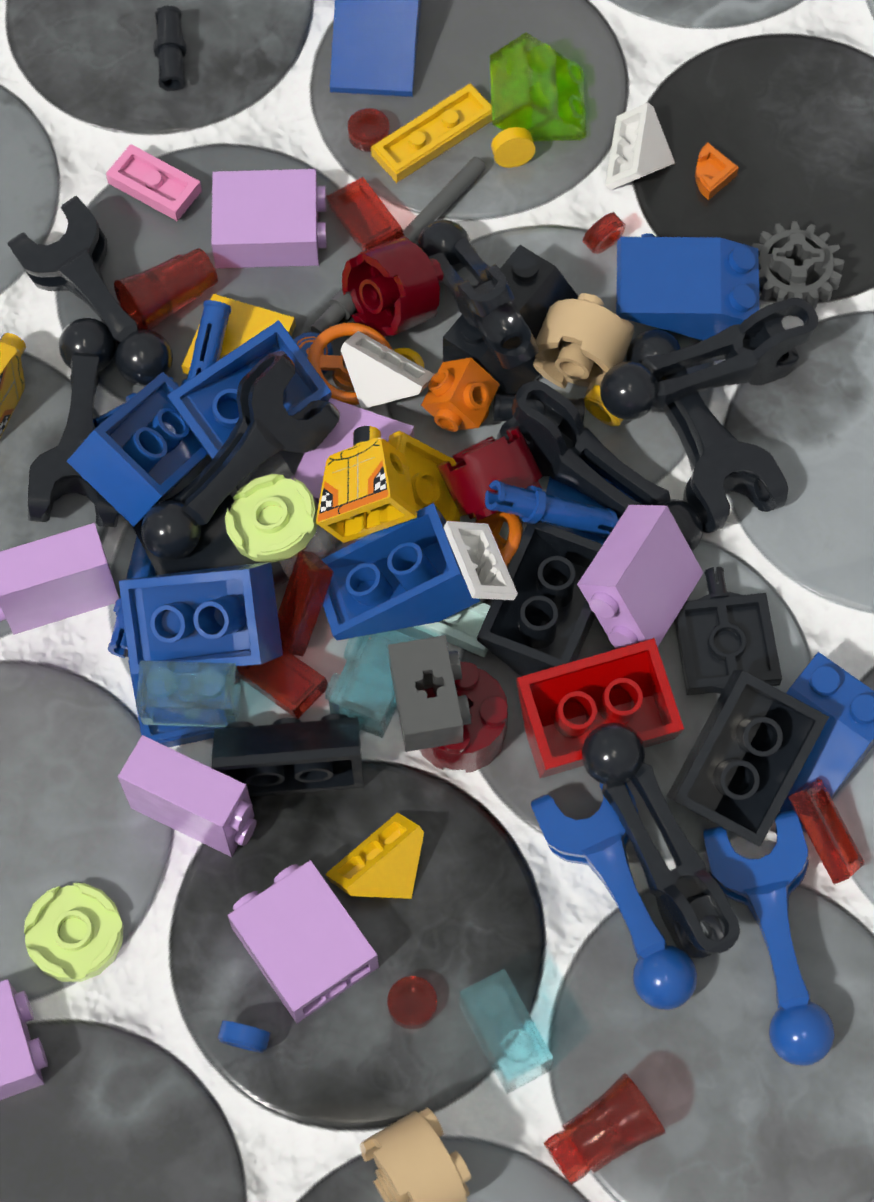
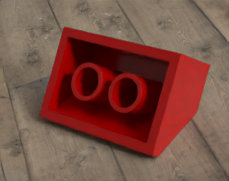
(576, 697)

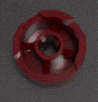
(393, 286)
(483, 463)
(488, 726)

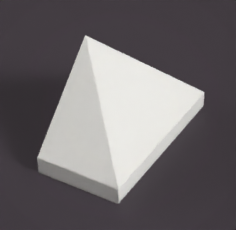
(637, 147)
(381, 373)
(480, 560)

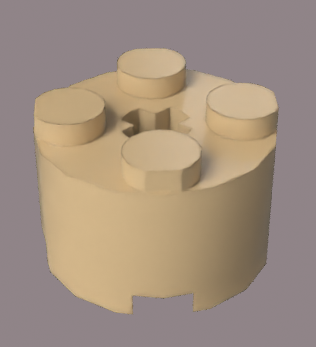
(581, 342)
(415, 1162)

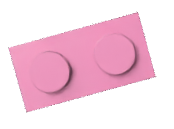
(154, 182)

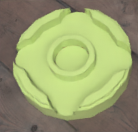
(271, 518)
(73, 932)

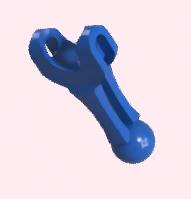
(662, 973)
(799, 1028)

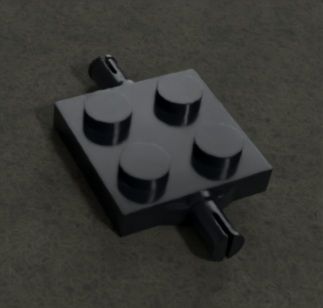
(725, 635)

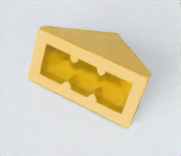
(383, 862)

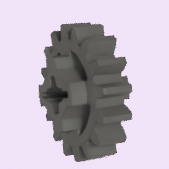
(798, 264)

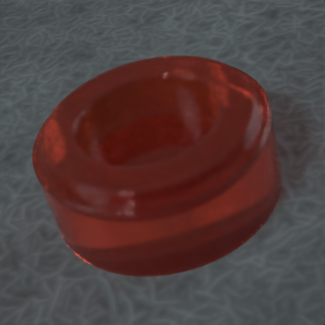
(367, 128)
(604, 233)
(412, 1002)

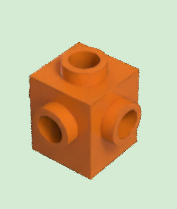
(460, 395)

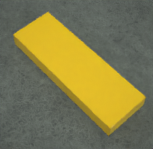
(432, 133)

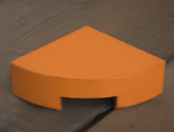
(713, 171)

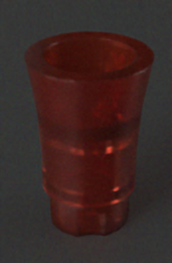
(165, 288)
(604, 1131)

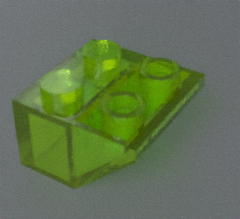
(537, 91)

